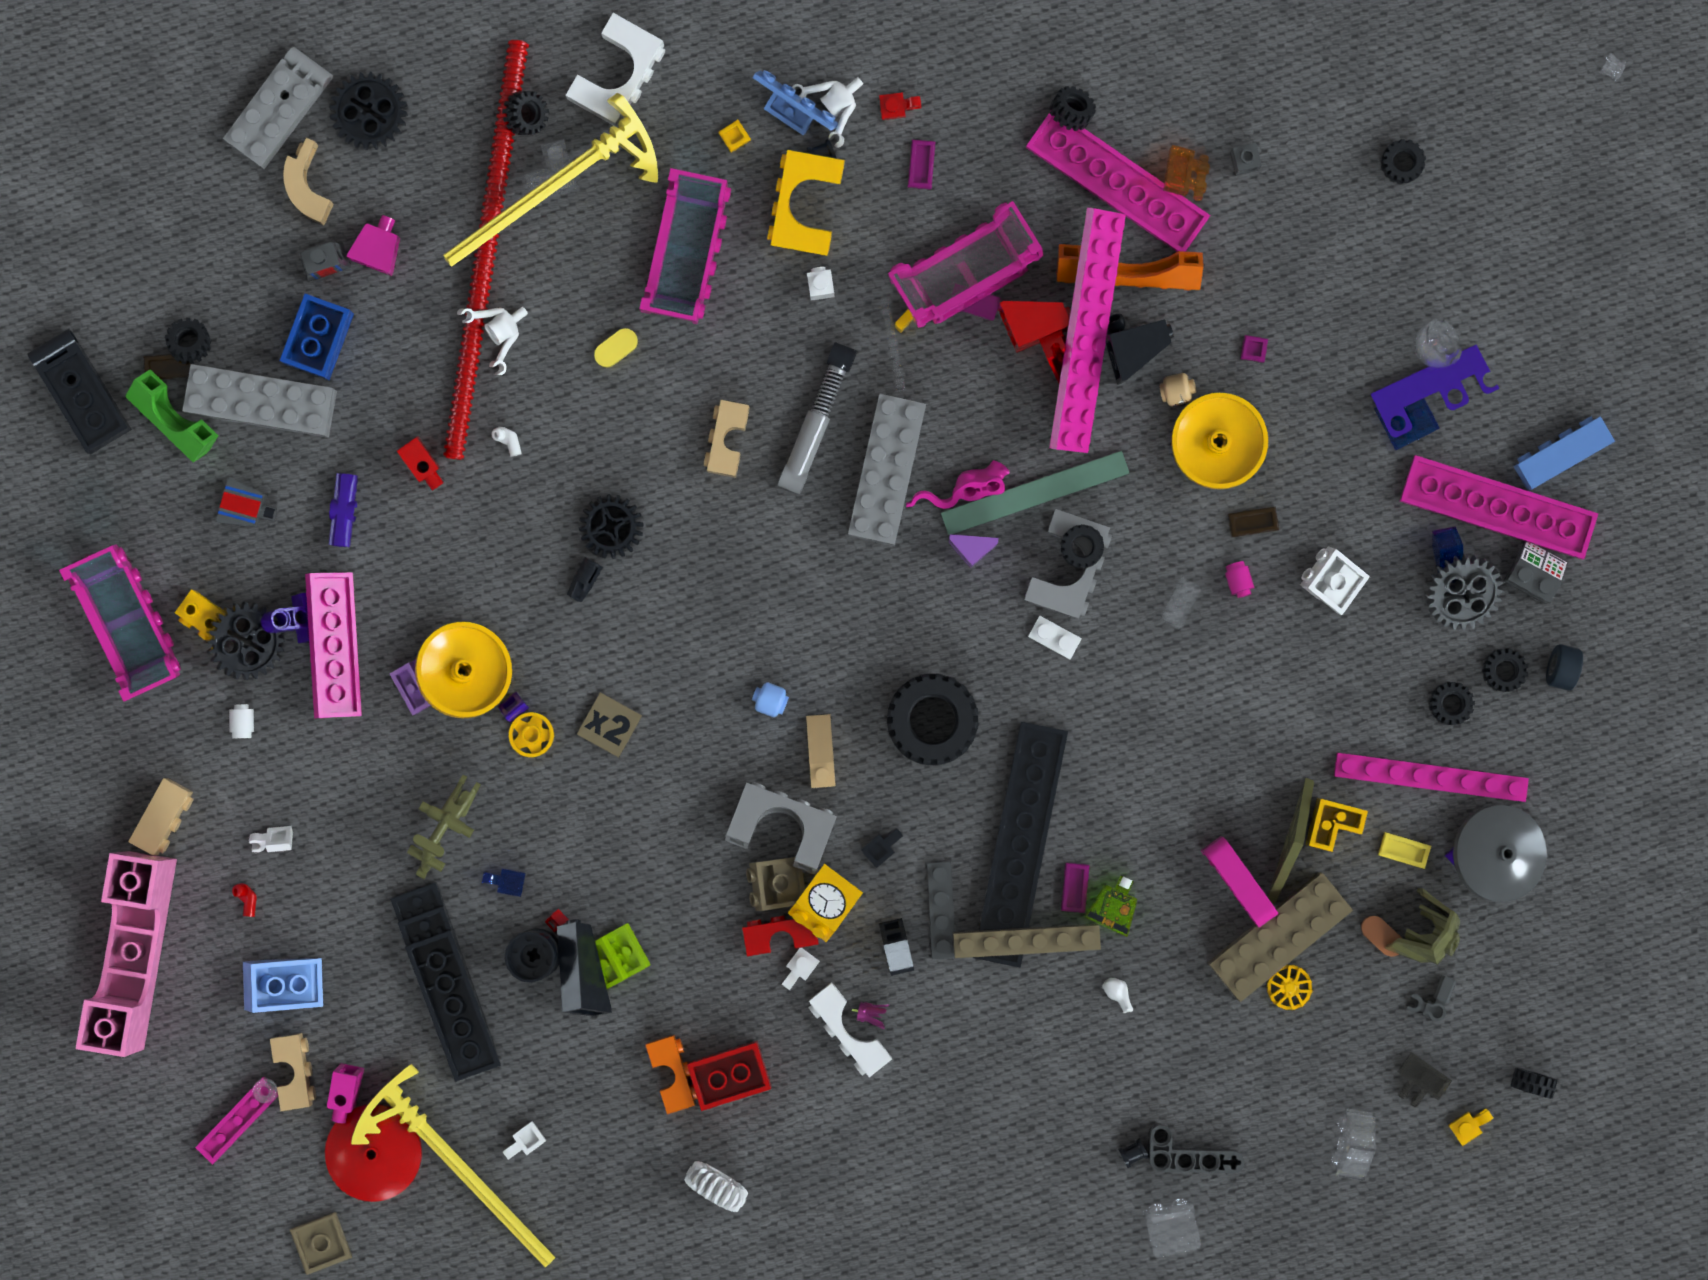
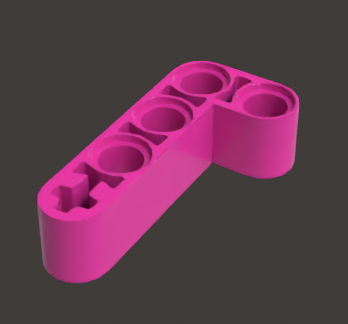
(1240, 881)

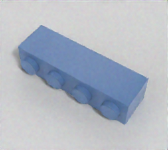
(1563, 453)

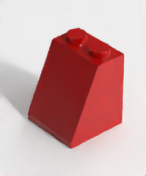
(1031, 321)

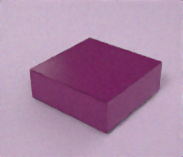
(1254, 349)

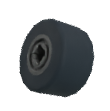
(1564, 667)

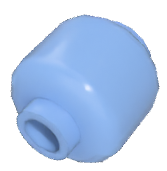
(770, 699)

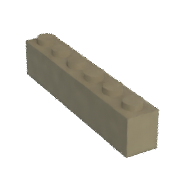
(1026, 940)

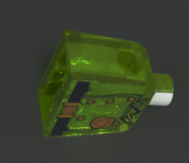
(1114, 907)

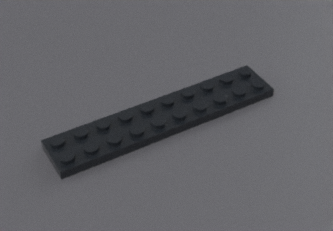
(1023, 832)

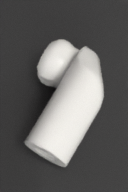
(509, 438)

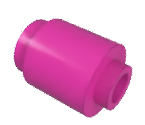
(1239, 579)

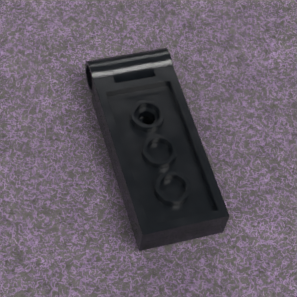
(86, 402)

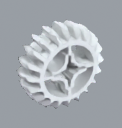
(716, 1186)

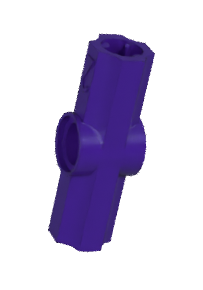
(342, 510)

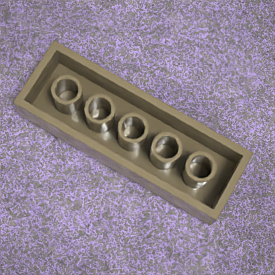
(1268, 949)

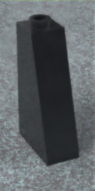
(581, 971)

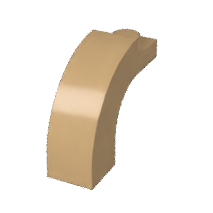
(295, 181)

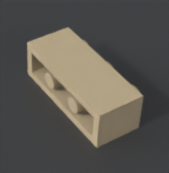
(161, 817)

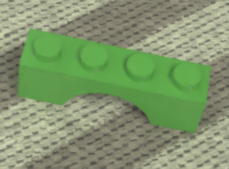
(150, 397)

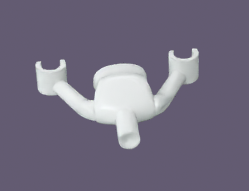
(837, 100)
(500, 329)

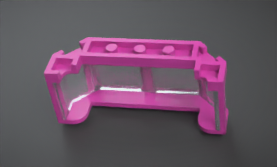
(968, 268)

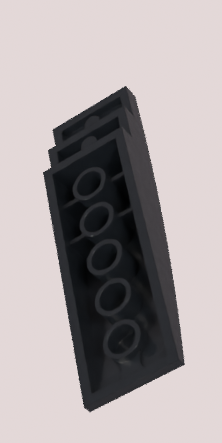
(445, 981)

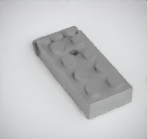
(269, 118)

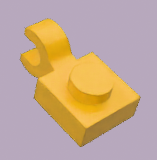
(1467, 1127)

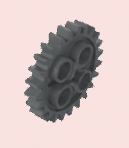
(1464, 591)

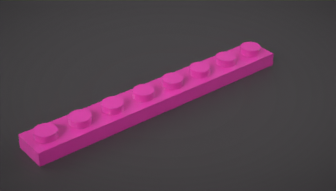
(1431, 777)

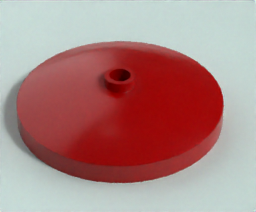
(378, 1178)

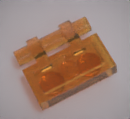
(1179, 172)

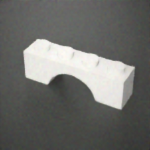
(868, 1054)

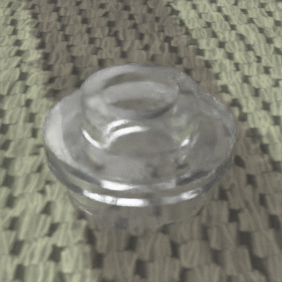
(272, 1087)

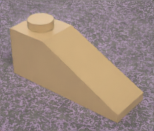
(820, 751)

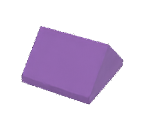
(972, 547)

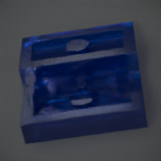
(1422, 423)

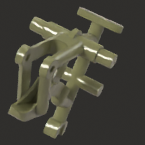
(447, 817)

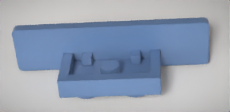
(791, 108)

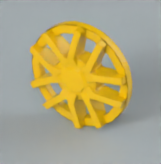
(1290, 988)

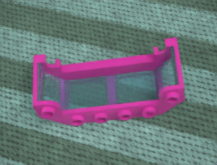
(686, 246)
(123, 620)

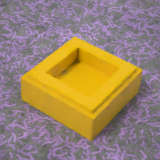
(734, 136)
(904, 321)

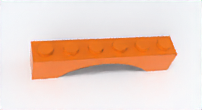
(1177, 271)

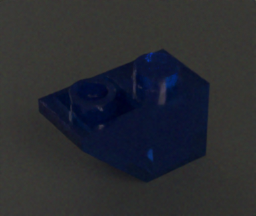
(1446, 545)

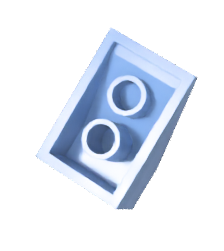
(282, 984)

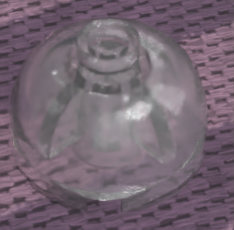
(1437, 344)

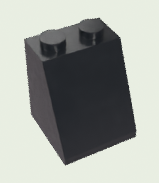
(1136, 347)

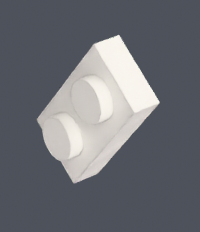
(1054, 637)

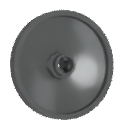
(1481, 856)

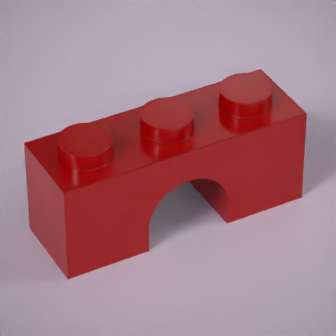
(758, 935)

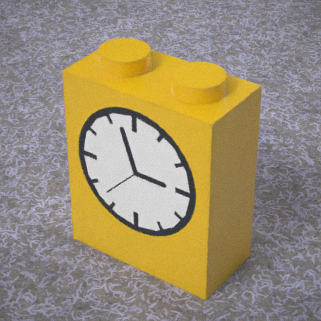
(825, 903)

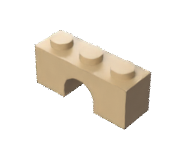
(729, 417)
(292, 1051)

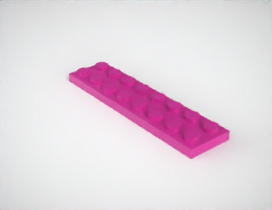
(1119, 183)
(1498, 507)

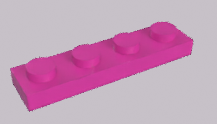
(233, 1126)

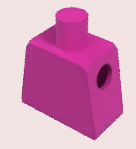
(376, 246)
(346, 1082)

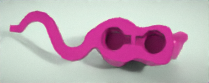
(970, 486)

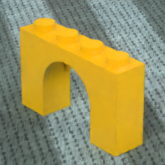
(787, 230)

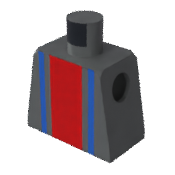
(324, 260)
(243, 506)

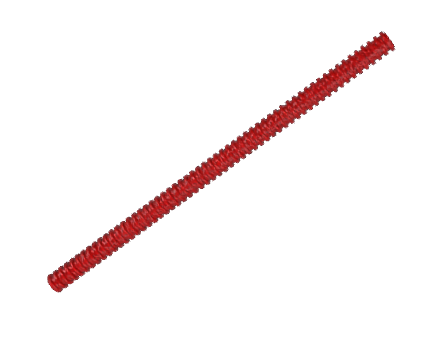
(484, 256)

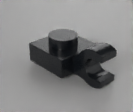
(880, 849)

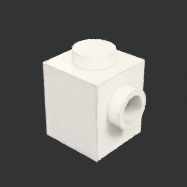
(820, 283)

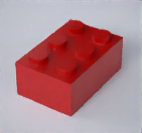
(729, 1075)

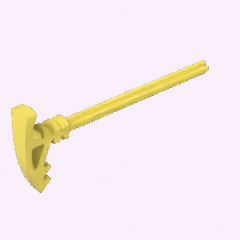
(599, 150)
(417, 1123)

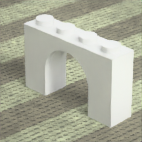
(643, 49)

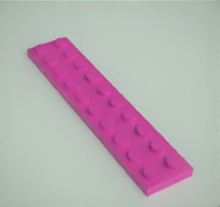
(1087, 330)

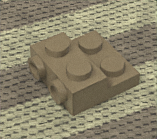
(774, 884)

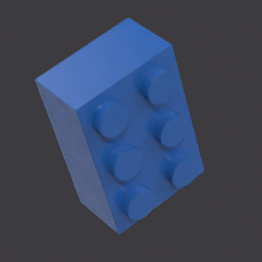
(317, 337)

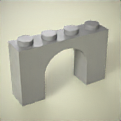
(1068, 599)
(758, 802)

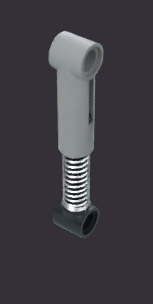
(816, 421)

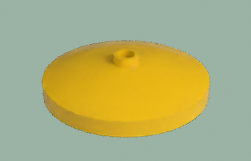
(1237, 426)
(485, 667)

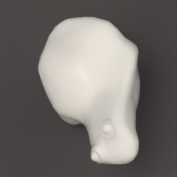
(1118, 991)

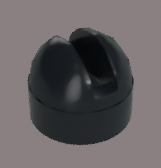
(1119, 323)

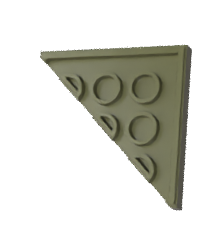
(1293, 842)

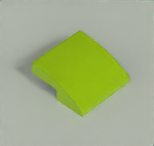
(620, 955)

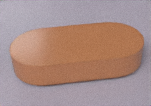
(1379, 934)

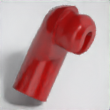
(247, 896)

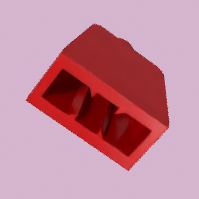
(412, 454)

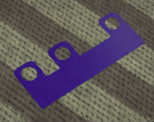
(1394, 397)

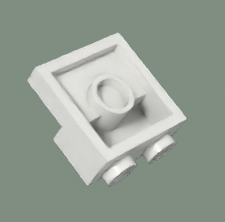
(1334, 579)

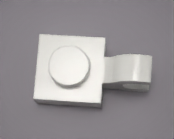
(274, 840)
(801, 965)
(526, 1139)

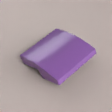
(406, 683)

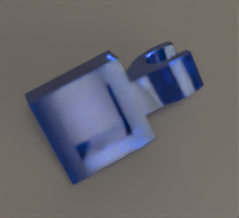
(509, 881)

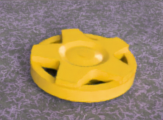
(531, 734)

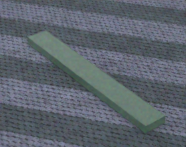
(1035, 493)

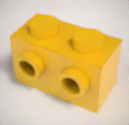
(198, 612)

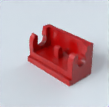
(1054, 349)

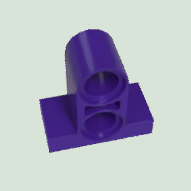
(287, 619)

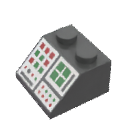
(1536, 572)

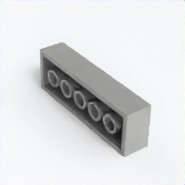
(259, 401)
(886, 470)

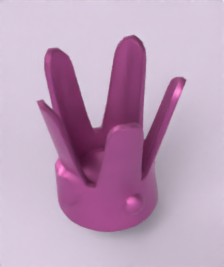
(868, 1011)

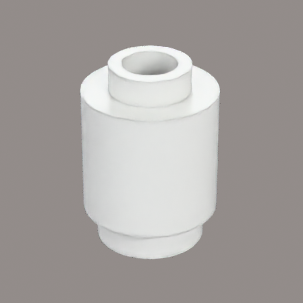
(241, 721)

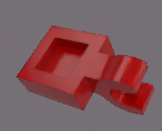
(894, 105)

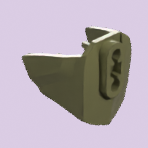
(1430, 946)

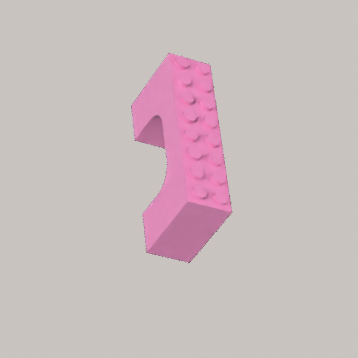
(140, 897)

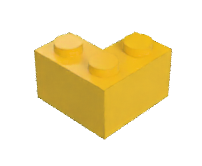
(1329, 818)

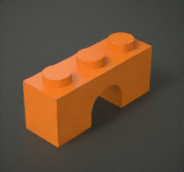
(667, 1052)

